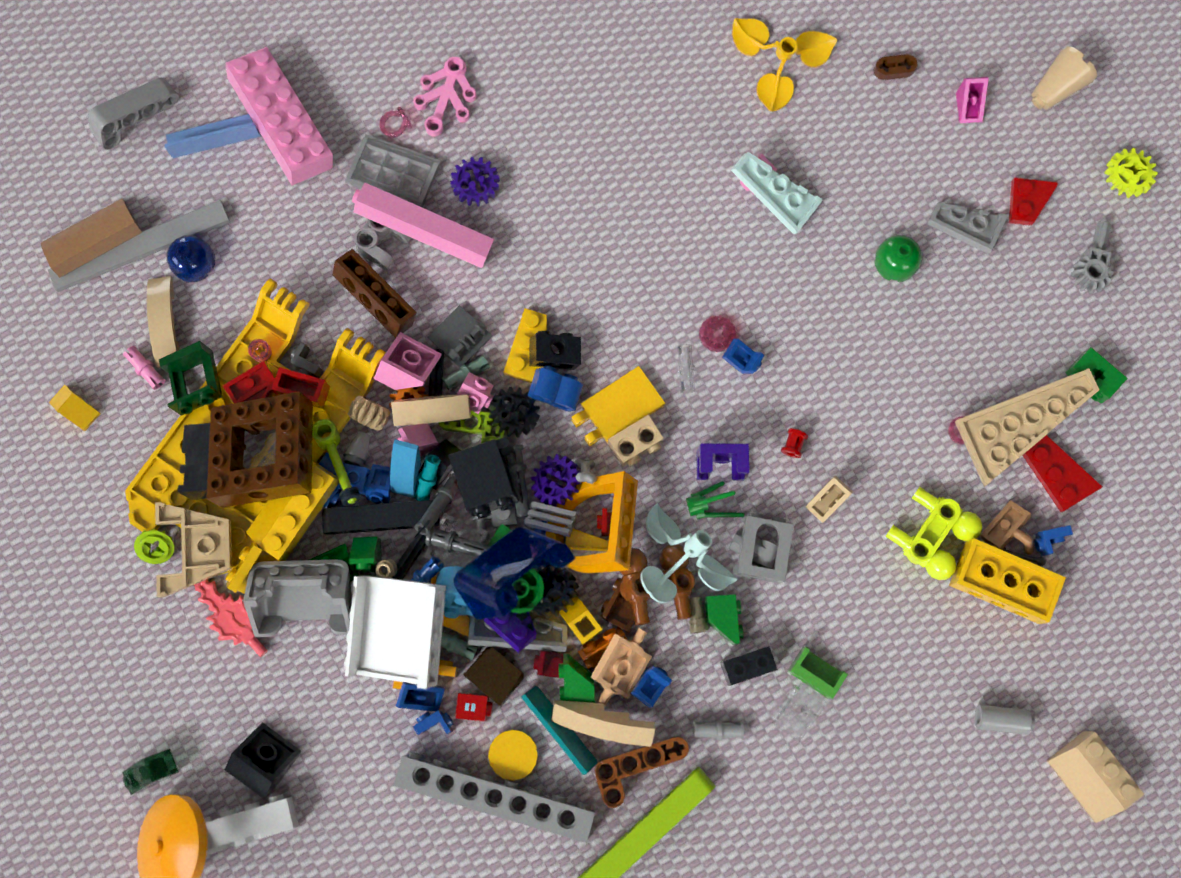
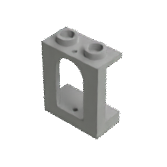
(745, 567)

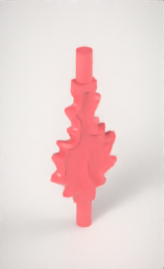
(229, 616)

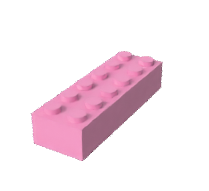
(279, 116)

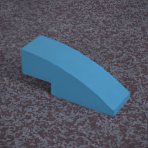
(404, 468)

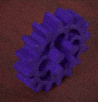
(463, 177)
(543, 484)

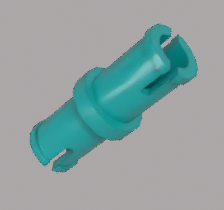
(427, 478)

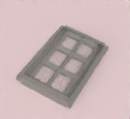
(393, 170)

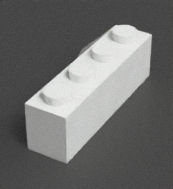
(252, 824)

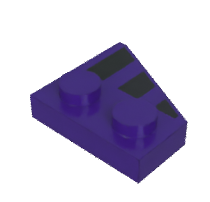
(514, 628)

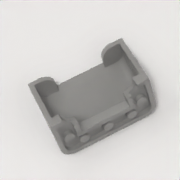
(298, 592)

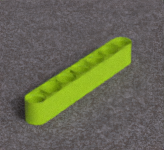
(652, 827)

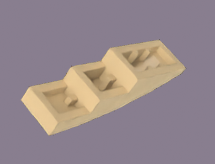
(606, 725)

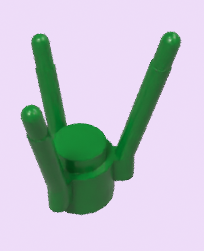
(698, 503)

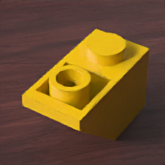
(581, 621)

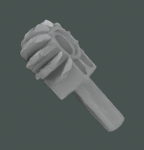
(1096, 261)

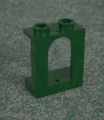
(183, 360)

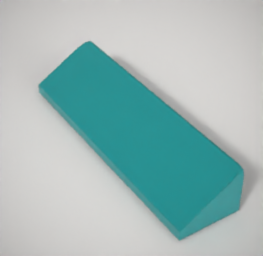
(563, 736)

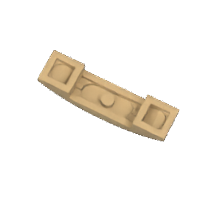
(161, 318)

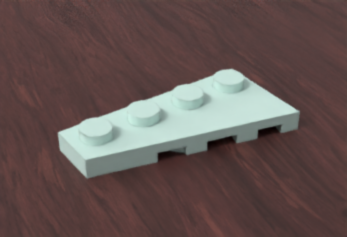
(781, 196)

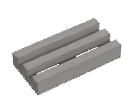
(555, 511)

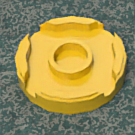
(513, 755)

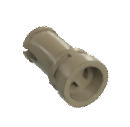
(698, 622)

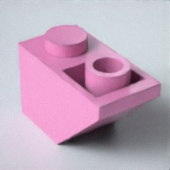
(419, 435)

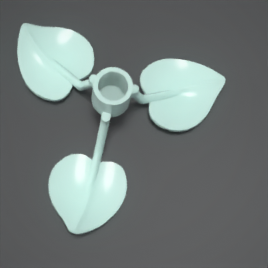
(710, 571)

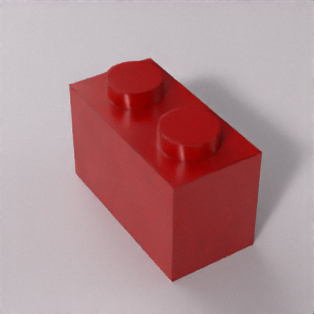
(311, 387)

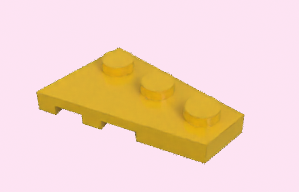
(518, 359)

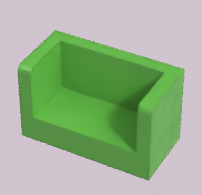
(817, 673)

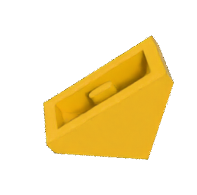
(74, 408)

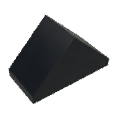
(442, 451)

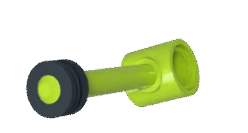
(349, 495)

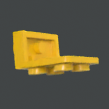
(249, 556)

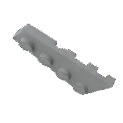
(549, 637)

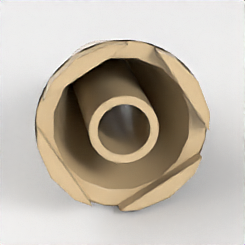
(1063, 78)

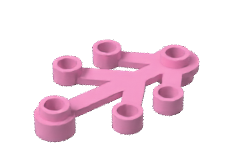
(445, 92)

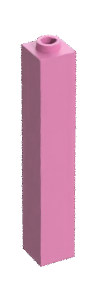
(422, 224)

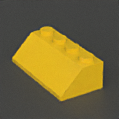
(287, 518)

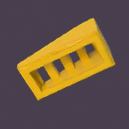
(582, 541)

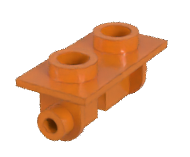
(594, 650)

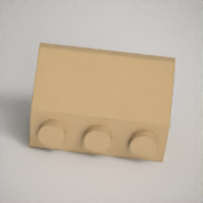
(1095, 776)

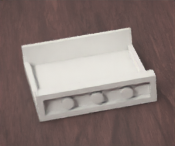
(395, 630)

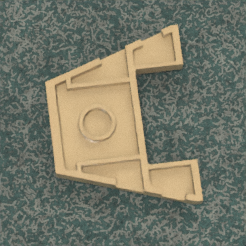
(204, 547)

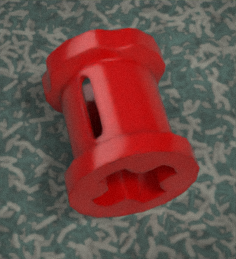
(794, 443)

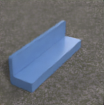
(211, 136)

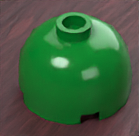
(898, 258)
(529, 591)

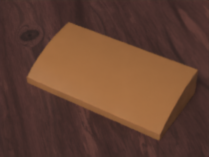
(90, 238)

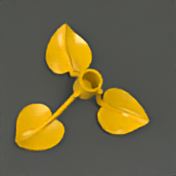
(773, 90)

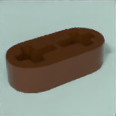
(895, 67)

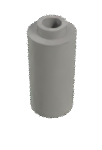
(1004, 719)

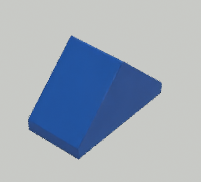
(420, 699)

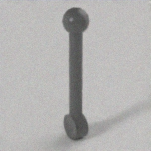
(1040, 560)

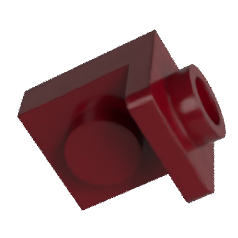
(548, 663)

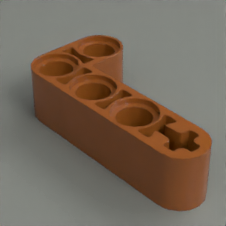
(642, 765)

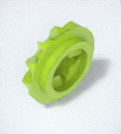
(158, 555)

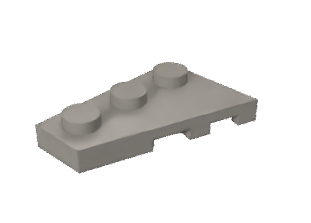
(971, 227)

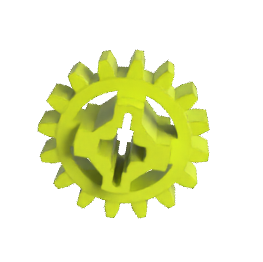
(1130, 173)

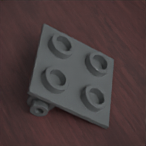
(460, 336)

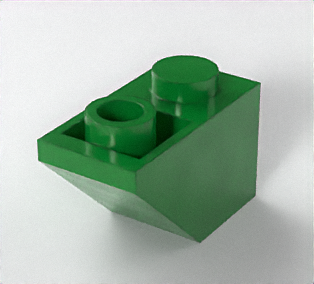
(365, 553)
(722, 616)
(577, 681)

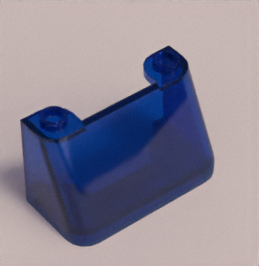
(488, 578)

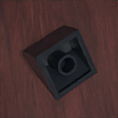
(262, 760)

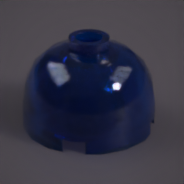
(190, 258)

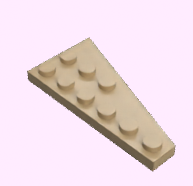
(1009, 429)

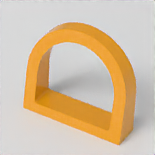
(622, 522)

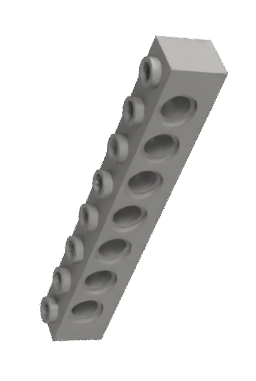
(408, 779)

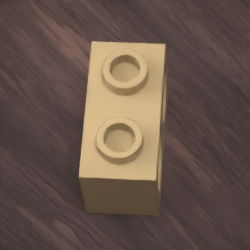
(631, 436)

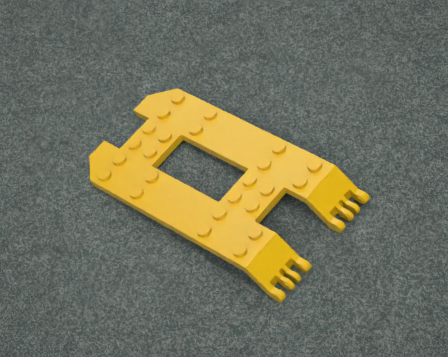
(346, 374)

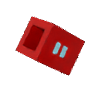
(473, 707)

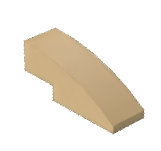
(430, 409)

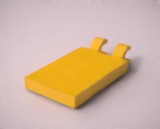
(619, 406)

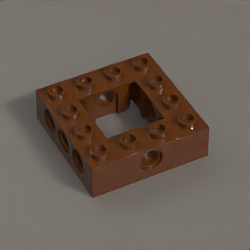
(290, 475)

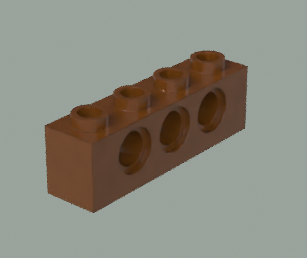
(374, 293)

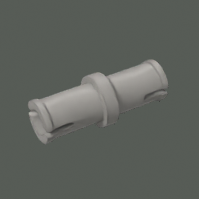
(718, 729)

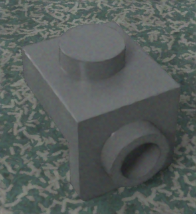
(299, 361)

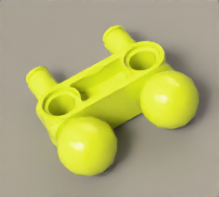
(938, 563)

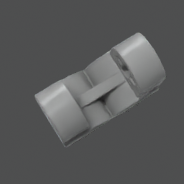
(377, 235)

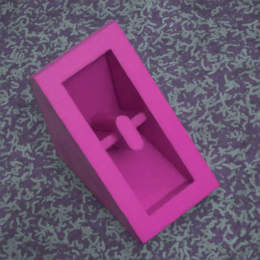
(971, 99)

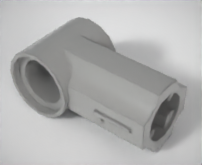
(764, 551)

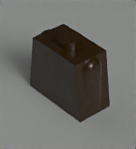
(495, 675)

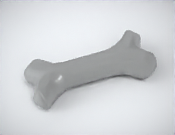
(585, 474)

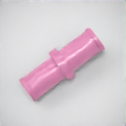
(144, 367)

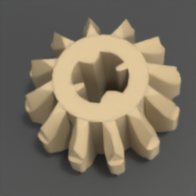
(369, 413)

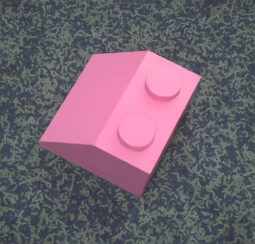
(406, 363)

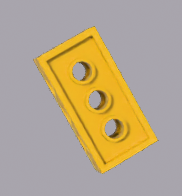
(1021, 574)

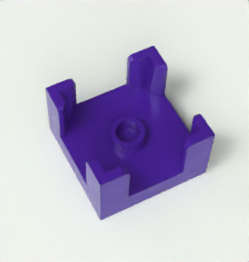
(722, 454)

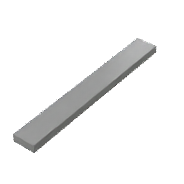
(146, 244)

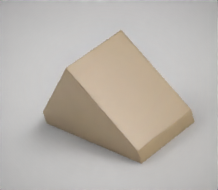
(829, 499)

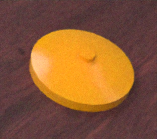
(172, 839)

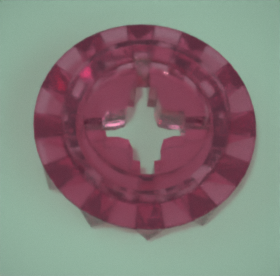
(720, 343)

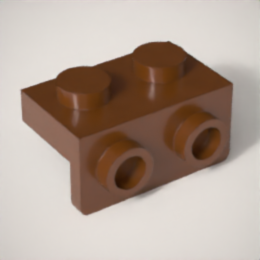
(618, 610)

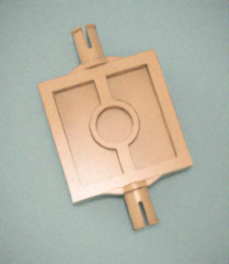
(621, 666)

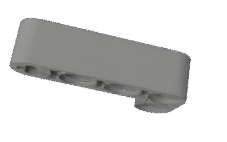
(128, 109)

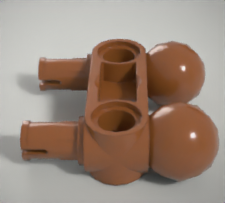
(668, 558)

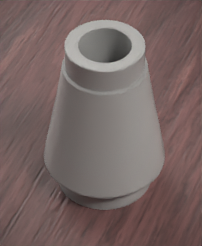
(358, 449)

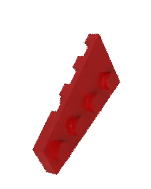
(1060, 474)

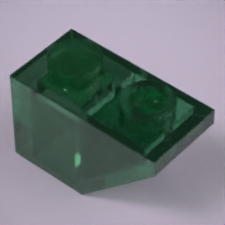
(149, 771)

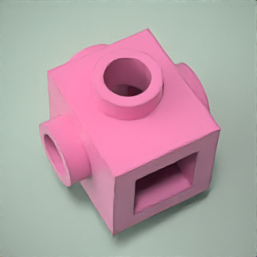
(478, 391)

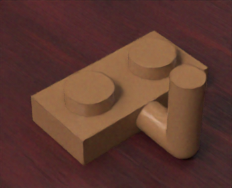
(1008, 525)

